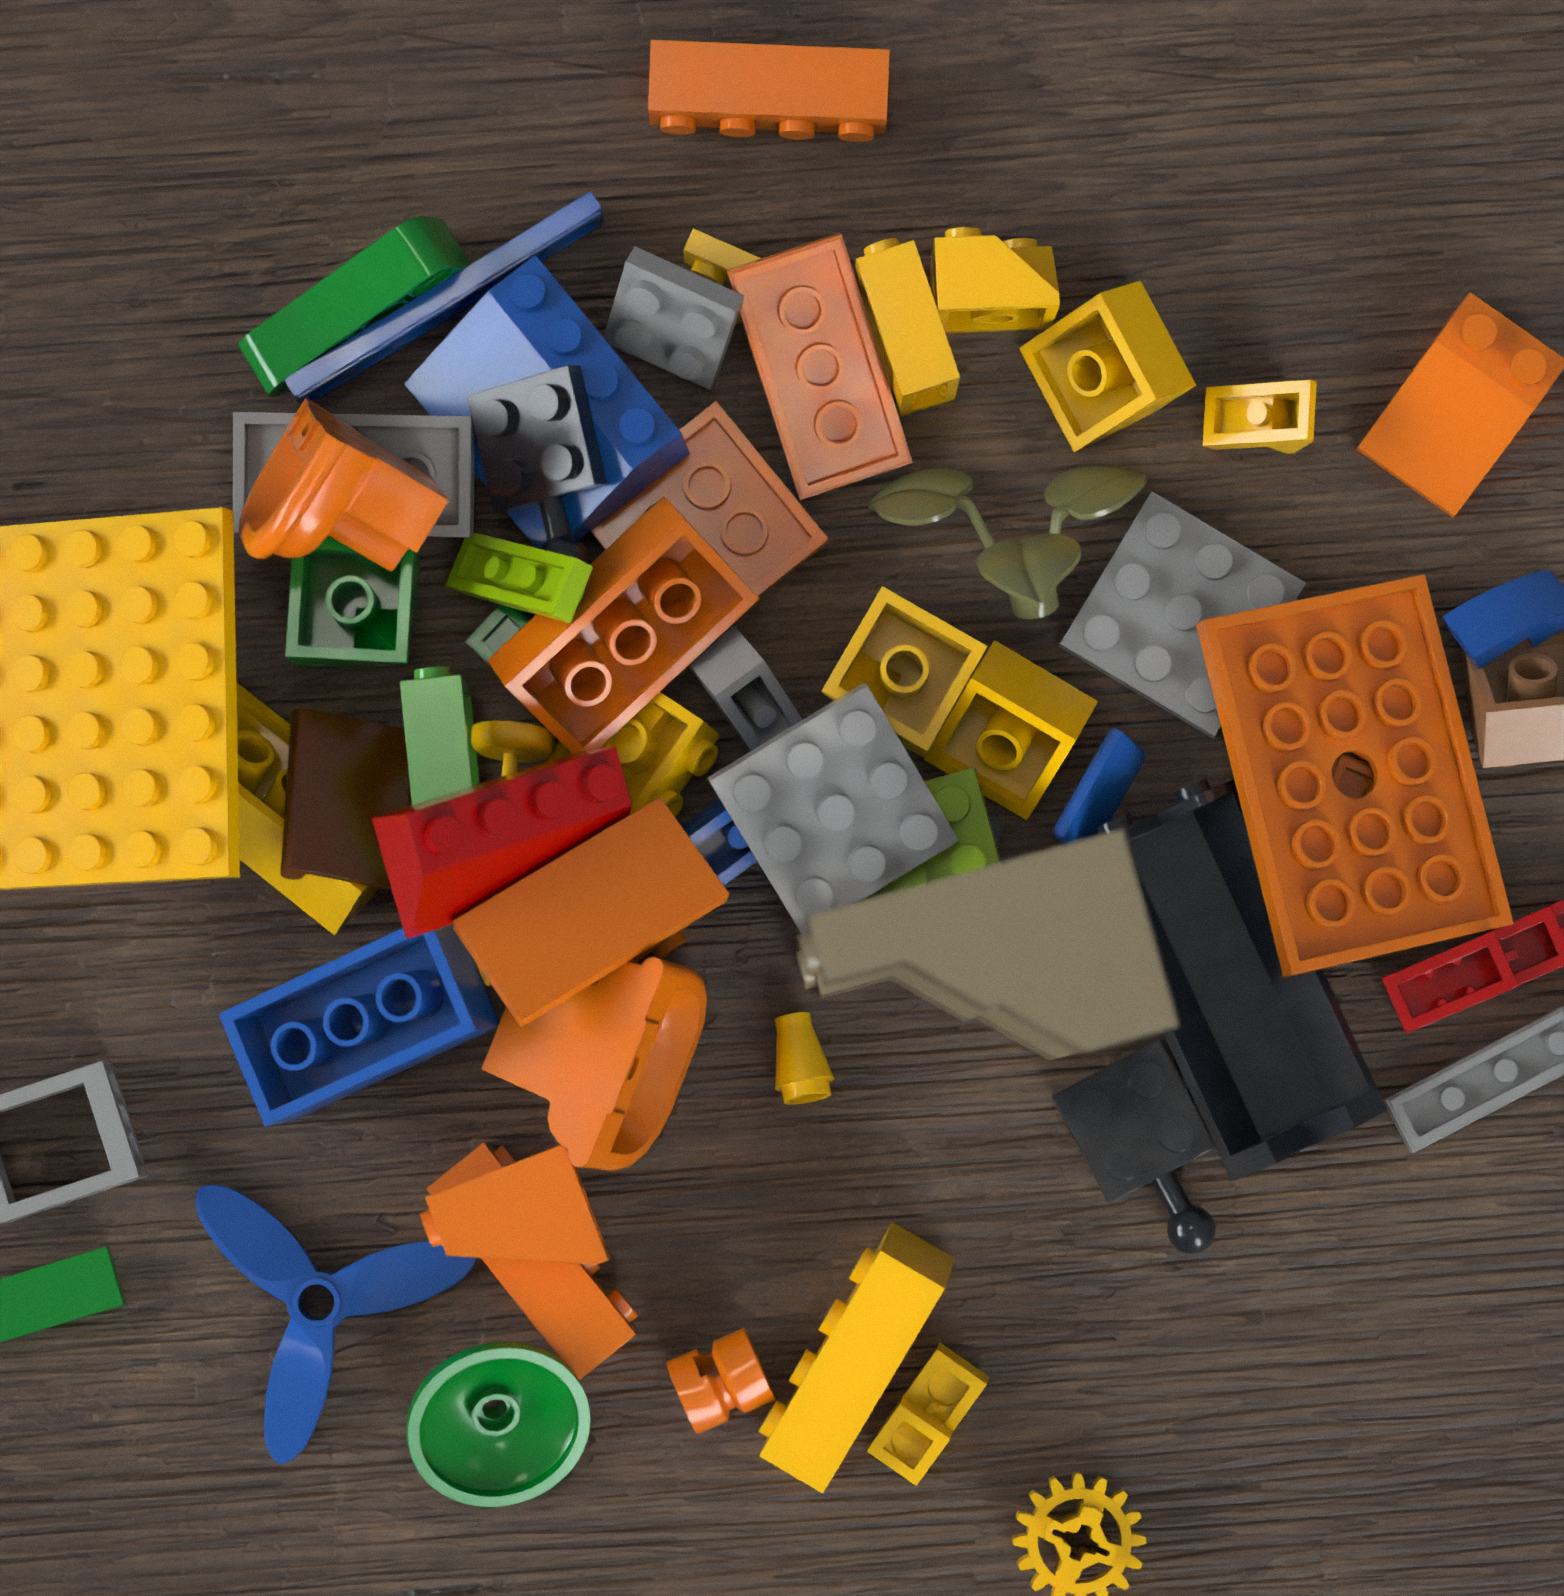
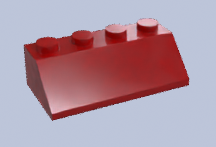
(491, 835)

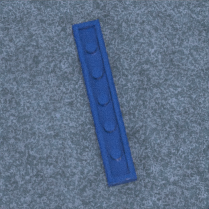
(444, 300)

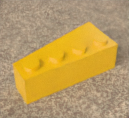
(857, 1358)

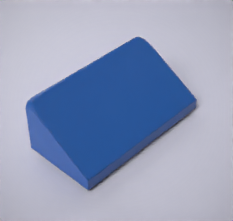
(1100, 788)

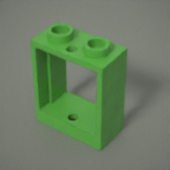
(438, 733)

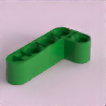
(353, 298)

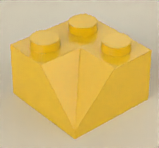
(992, 283)
(910, 665)

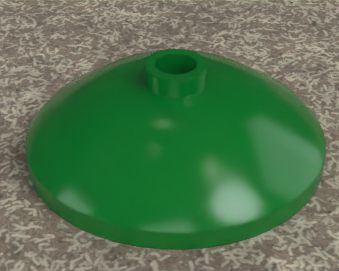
(501, 1450)

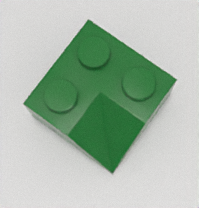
(350, 609)

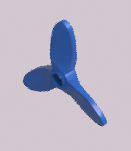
(282, 1266)

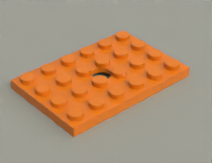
(1373, 681)

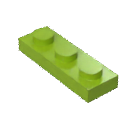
(519, 576)

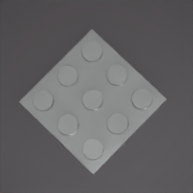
(1152, 596)
(833, 807)

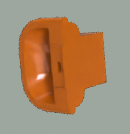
(339, 486)
(608, 1059)

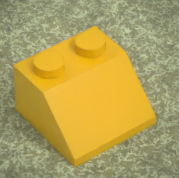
(1107, 365)
(1012, 728)

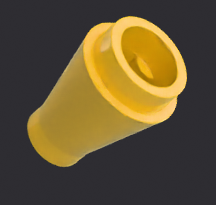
(800, 1061)

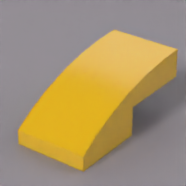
(928, 1414)

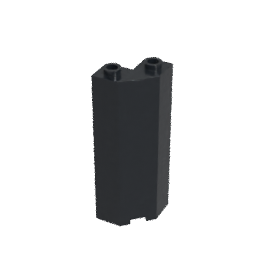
(1255, 1048)

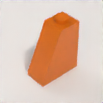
(519, 1213)

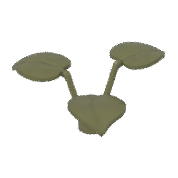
(1023, 567)

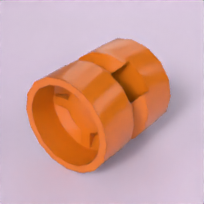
(720, 1381)

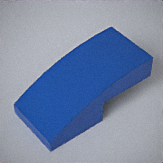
(1507, 615)

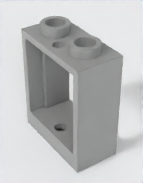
(114, 1128)

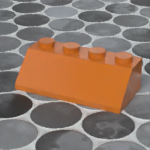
(641, 622)

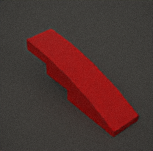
(1478, 968)

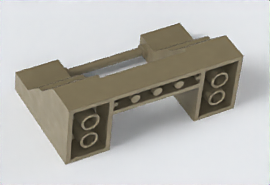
(1029, 946)

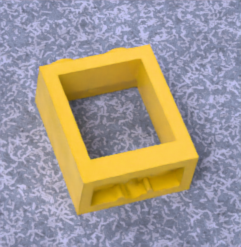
(906, 326)

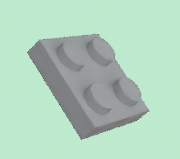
(672, 317)

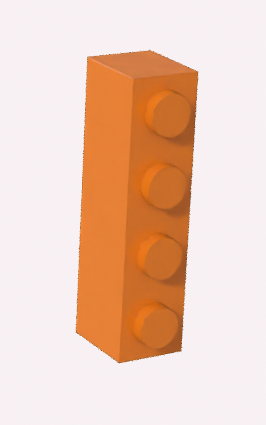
(768, 89)
(557, 1297)

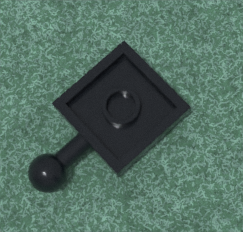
(539, 447)
(1138, 1128)

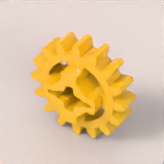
(1089, 1513)

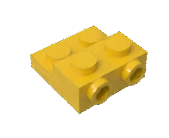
(660, 752)

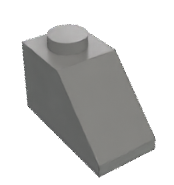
(744, 689)

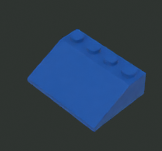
(532, 328)

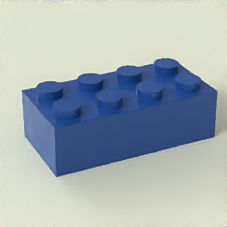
(357, 1021)

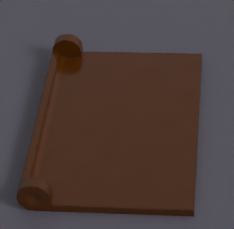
(336, 782)

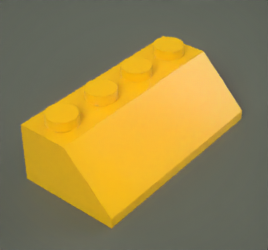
(262, 795)

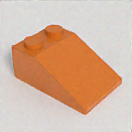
(1462, 404)

